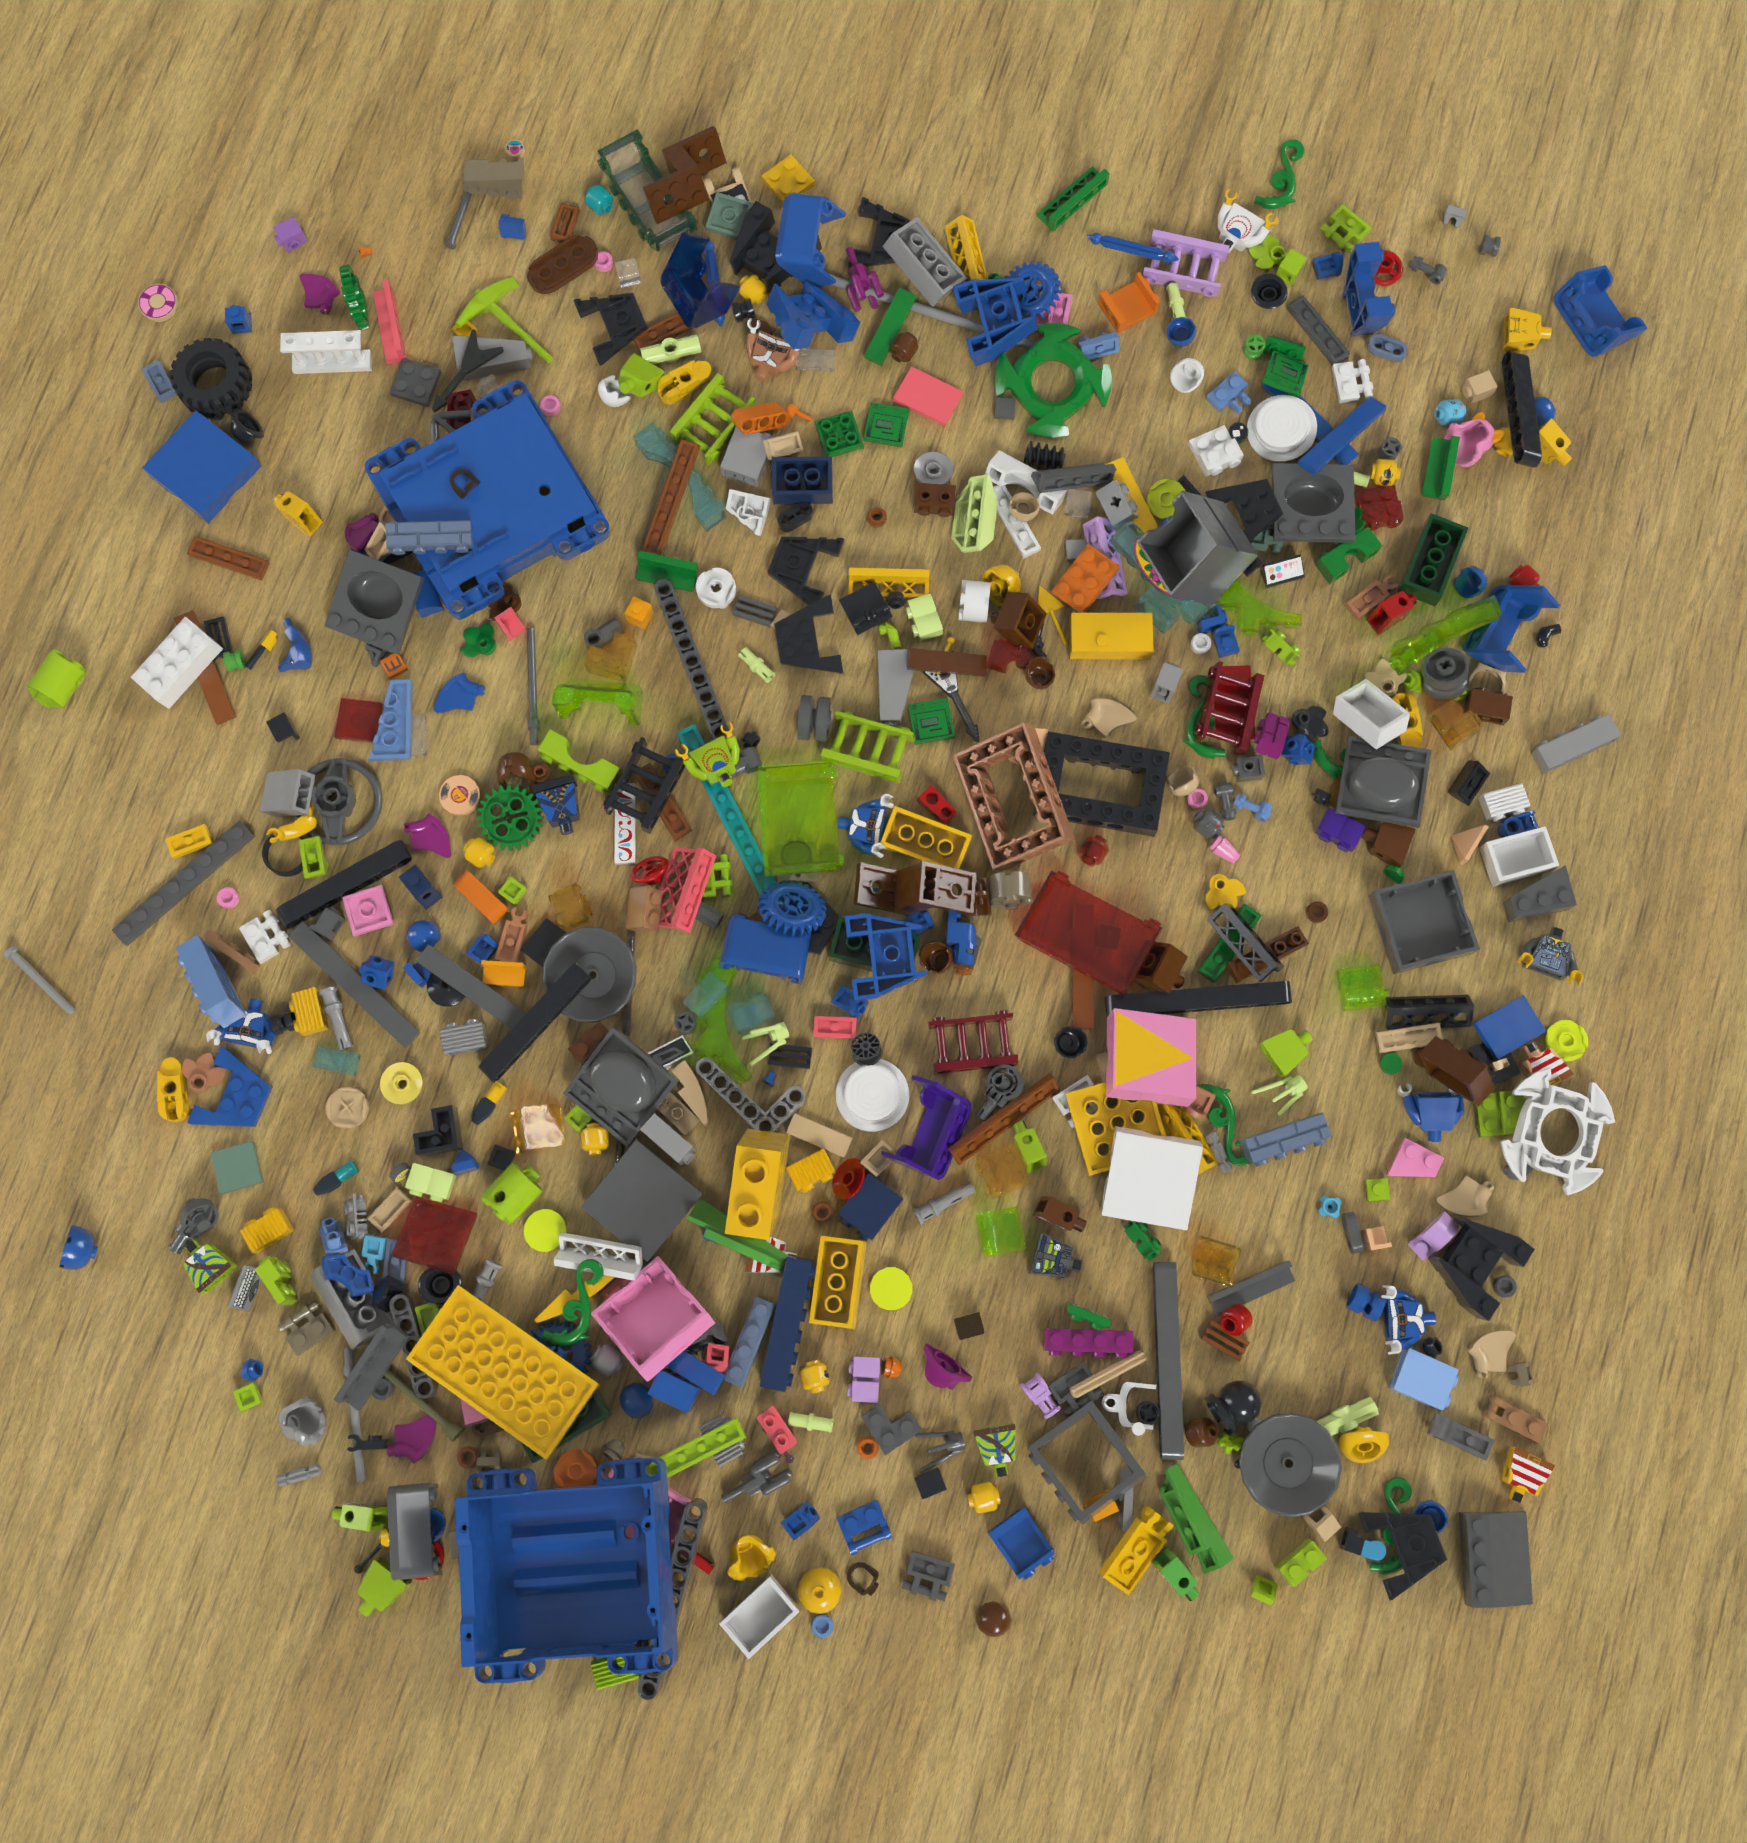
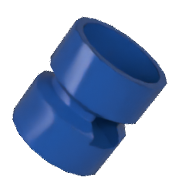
(1364, 1301)

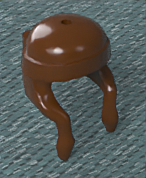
(516, 764)

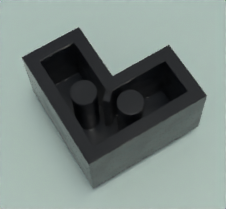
(445, 1136)

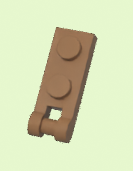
(231, 950)
(1515, 1420)

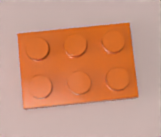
(1085, 579)

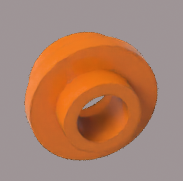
(860, 1447)

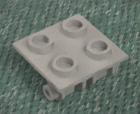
(351, 1207)

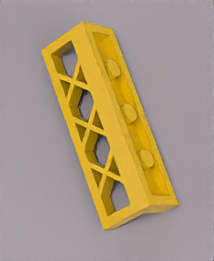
(971, 249)
(891, 577)
(1175, 1127)

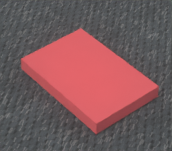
(928, 396)

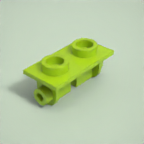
(1277, 641)

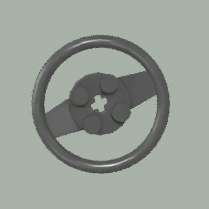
(336, 811)

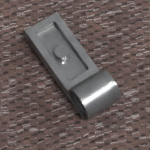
(1460, 1436)

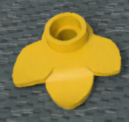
(1226, 894)

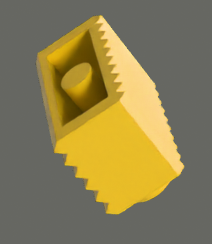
(308, 1012)
(811, 1170)
(266, 1230)

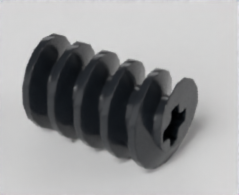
(1044, 456)

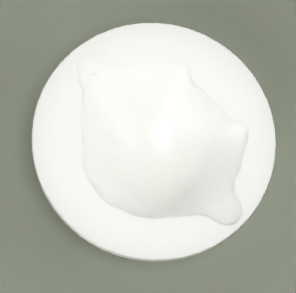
(1282, 428)
(872, 1095)

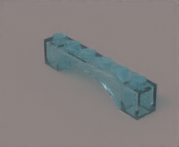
(655, 447)

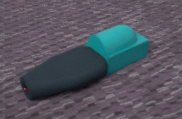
(335, 1179)

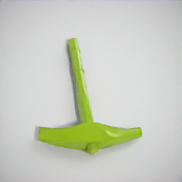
(487, 300)

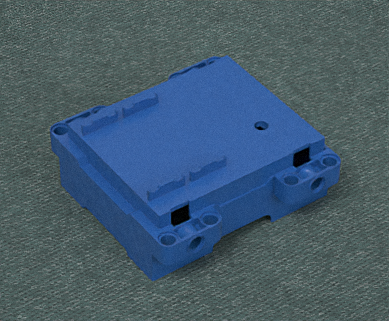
(511, 522)
(562, 1574)

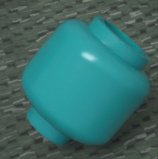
(599, 199)

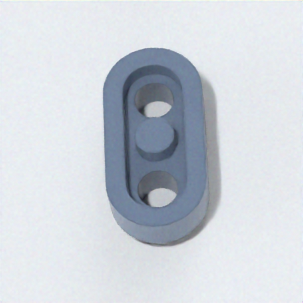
(1387, 347)

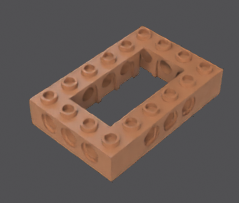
(973, 769)

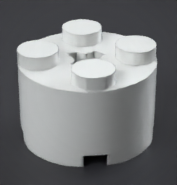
(974, 601)

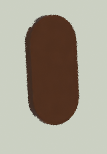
(562, 264)

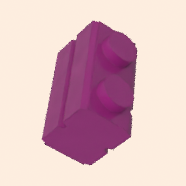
(1271, 735)

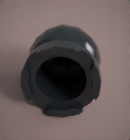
(1236, 1404)

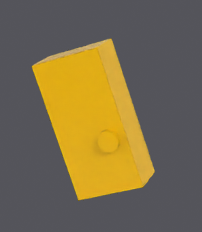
(1111, 636)
(925, 839)
(837, 1282)

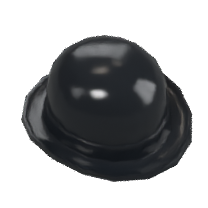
(1269, 291)
(245, 426)
(438, 1285)

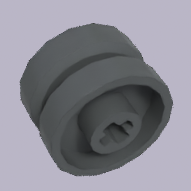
(1445, 674)
(814, 718)

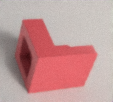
(510, 624)

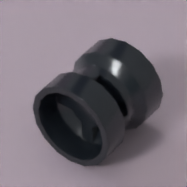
(743, 310)
(282, 1022)
(1151, 1413)

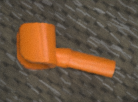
(792, 410)

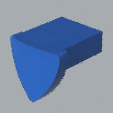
(512, 227)
(1328, 265)
(922, 918)
(482, 948)
(417, 973)
(464, 1163)

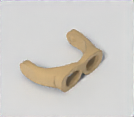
(1500, 675)

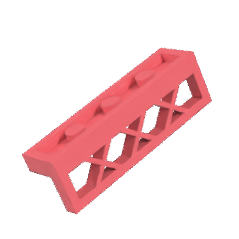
(389, 324)

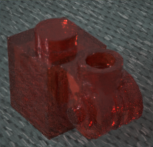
(1003, 653)

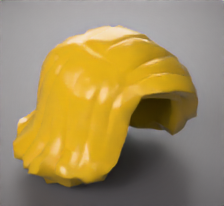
(749, 1557)

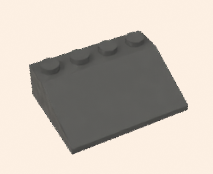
(1495, 1559)

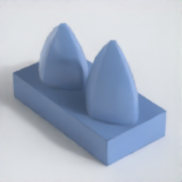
(1100, 346)

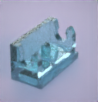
(1162, 610)

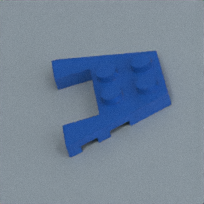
(241, 1100)

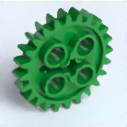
(354, 297)
(514, 835)

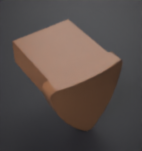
(1201, 1105)

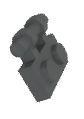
(1061, 1387)
(931, 1569)

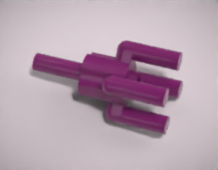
(861, 282)

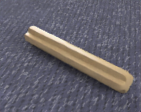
(1107, 1374)

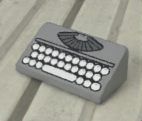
(245, 1289)

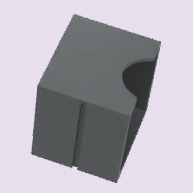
(1198, 549)

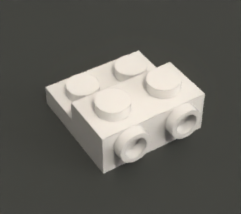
(1216, 451)

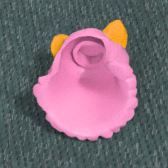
(1475, 439)

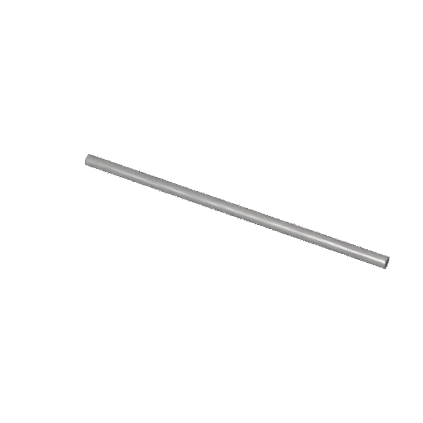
(932, 312)

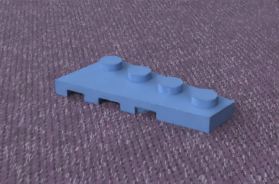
(395, 724)

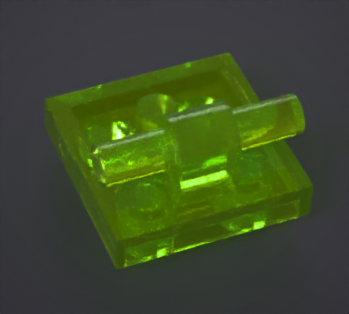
(1361, 987)
(1000, 1231)

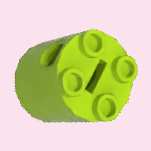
(56, 680)
(512, 1192)

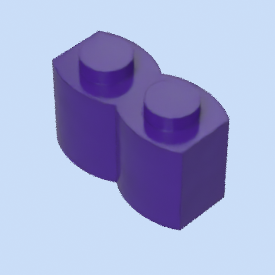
(1340, 830)

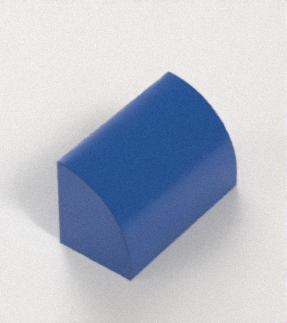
(428, 599)

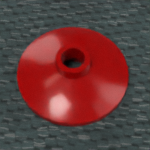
(848, 1178)

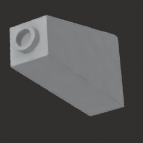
(514, 358)
(893, 685)

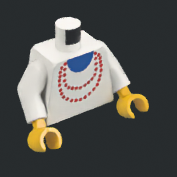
(1240, 227)

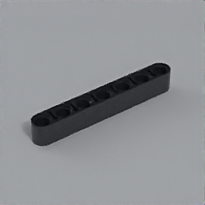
(1521, 409)
(343, 884)
(534, 1022)

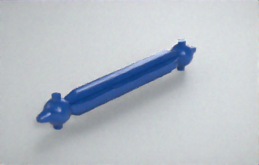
(1132, 247)
(712, 270)

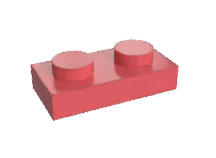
(835, 1027)

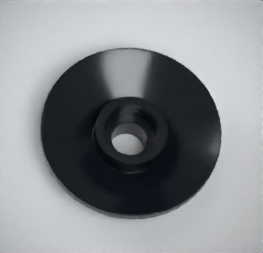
(442, 996)

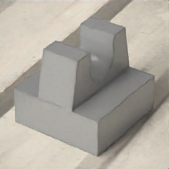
(1454, 212)

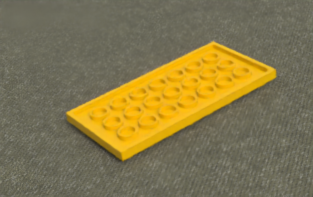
(502, 1372)

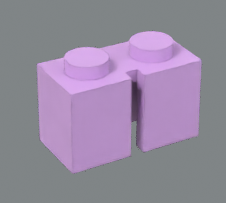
(865, 1379)

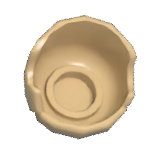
(1024, 506)
(1183, 781)

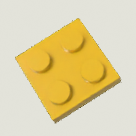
(788, 178)

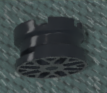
(866, 1050)

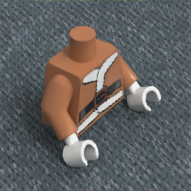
(769, 353)

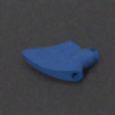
(458, 694)

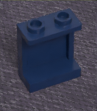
(870, 1208)

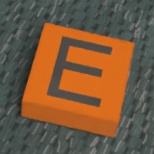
(393, 665)

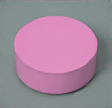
(604, 262)
(550, 405)
(1197, 799)
(228, 897)

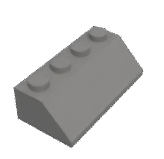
(924, 261)
(353, 1314)

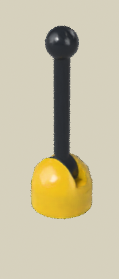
(384, 1541)

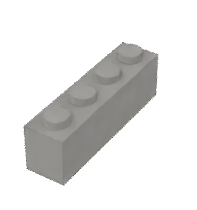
(1575, 744)

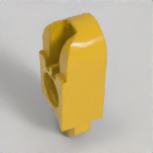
(697, 372)
(1413, 734)
(171, 1073)

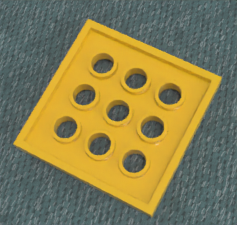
(1083, 1122)

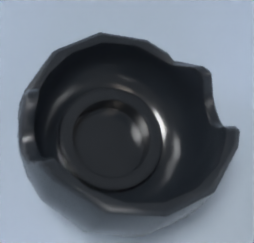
(1070, 1042)

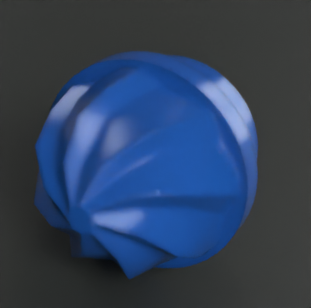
(251, 1370)

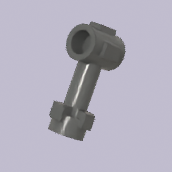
(1437, 273)
(1223, 790)

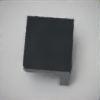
(282, 728)
(384, 1291)
(930, 1483)

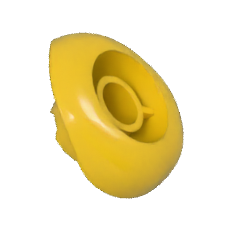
(1363, 1444)

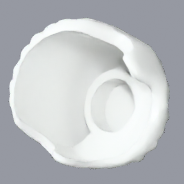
(1187, 375)
(610, 392)

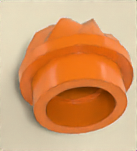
(891, 1367)

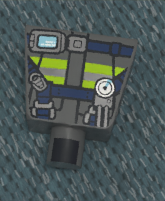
(1053, 1258)

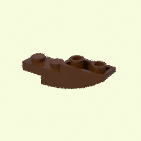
(1281, 947)

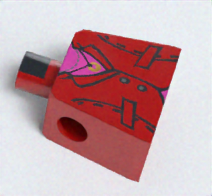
(1395, 607)

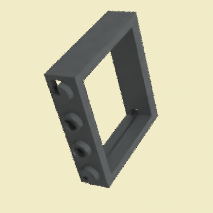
(1061, 1493)

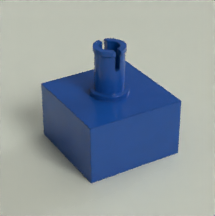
(675, 1390)

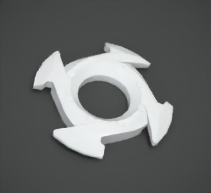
(1527, 1142)

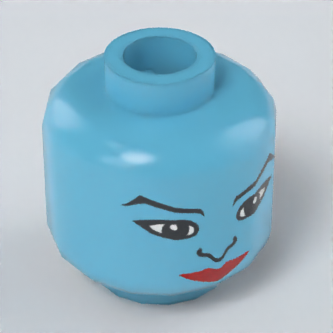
(1450, 412)

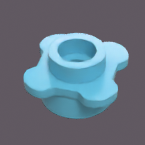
(1334, 1211)

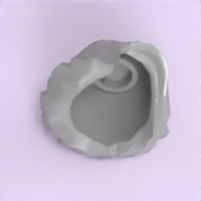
(303, 1421)

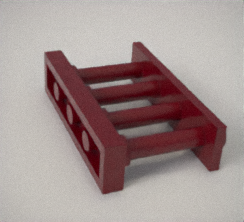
(1248, 704)
(965, 1062)

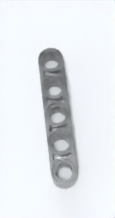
(414, 1333)

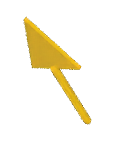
(1049, 604)

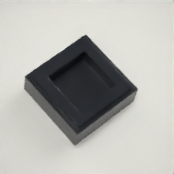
(501, 1157)

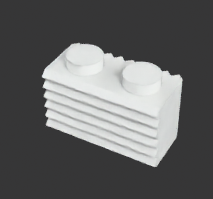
(1504, 802)

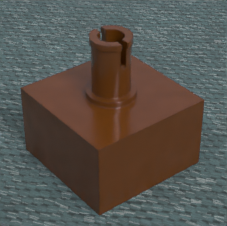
(1019, 619)
(1162, 968)

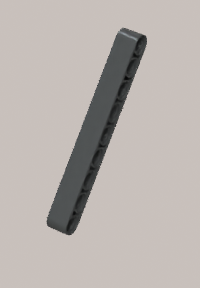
(690, 653)
(1168, 1361)
(685, 1567)

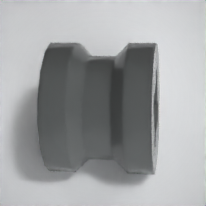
(1490, 245)
(1389, 444)
(684, 1019)

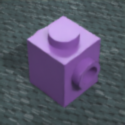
(289, 235)

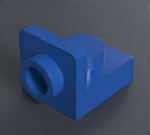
(1210, 623)
(1225, 640)
(845, 1001)
(800, 1520)

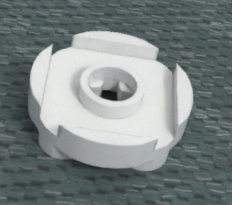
(720, 598)

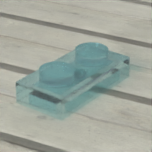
(336, 1061)

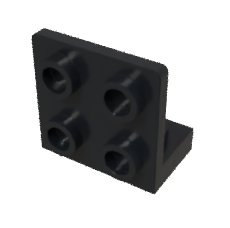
(1482, 1053)

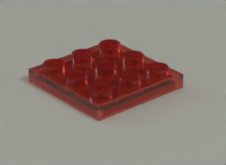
(434, 1235)

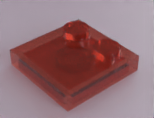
(358, 720)

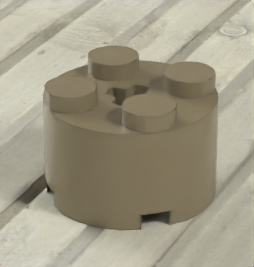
(1010, 890)

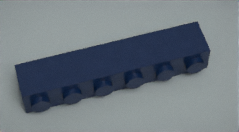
(786, 1323)

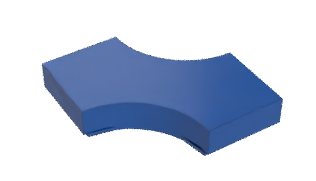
(339, 1269)

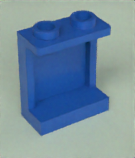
(1022, 1543)

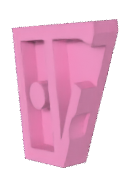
(1060, 313)
(1414, 1161)

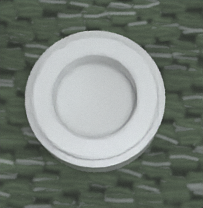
(1200, 643)

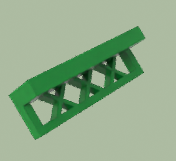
(1075, 201)

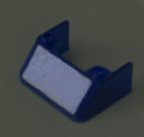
(686, 289)

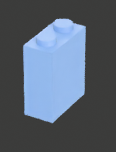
(1424, 1379)

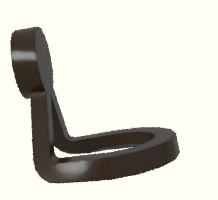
(474, 483)
(874, 1585)

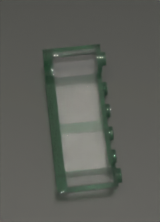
(628, 171)

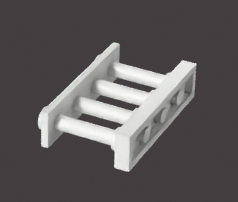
(326, 352)

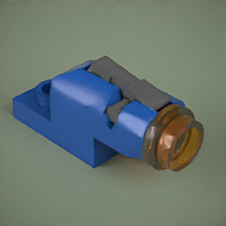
(965, 943)

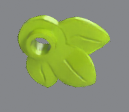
(1265, 253)

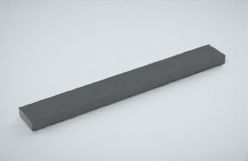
(350, 981)

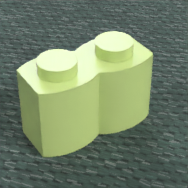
(925, 617)
(430, 1182)

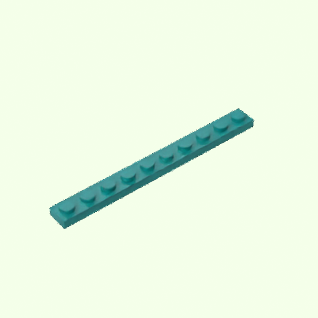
(731, 818)

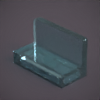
(705, 995)

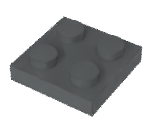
(415, 382)

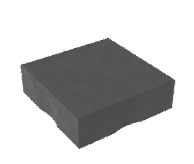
(1423, 922)
(641, 1200)

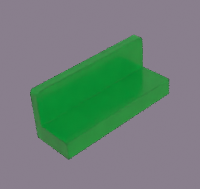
(1440, 467)
(656, 567)

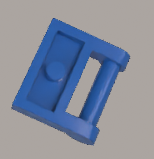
(861, 1520)

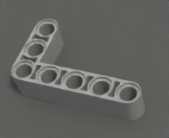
(746, 1102)

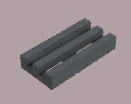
(741, 599)

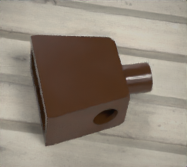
(1389, 842)

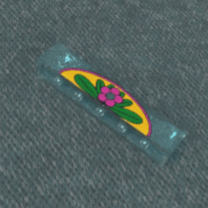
(1126, 543)

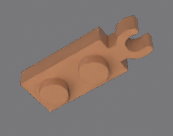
(1370, 598)
(512, 937)

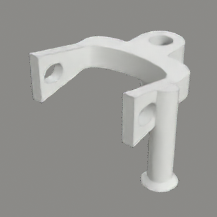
(1120, 1406)

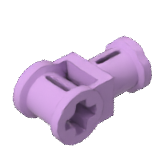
(1039, 1394)

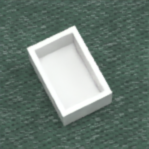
(1371, 714)
(1519, 856)
(759, 1616)

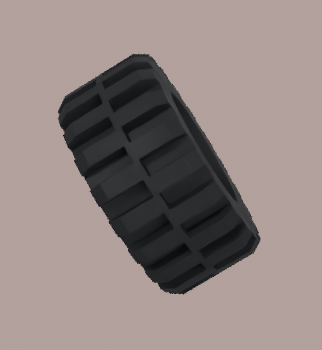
(199, 358)

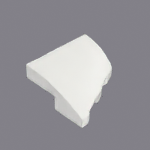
(749, 509)

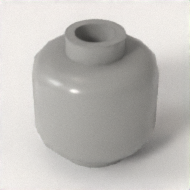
(606, 1359)

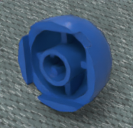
(78, 1249)

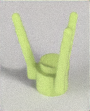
(776, 1032)
(1293, 1086)

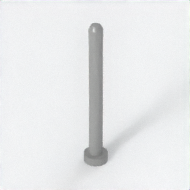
(12, 953)

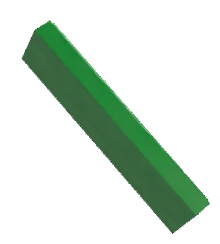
(890, 326)
(1222, 953)

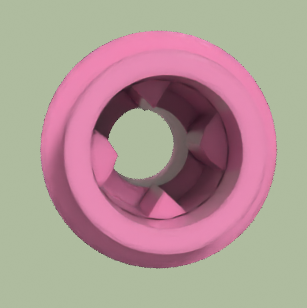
(1222, 847)

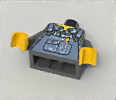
(1551, 957)

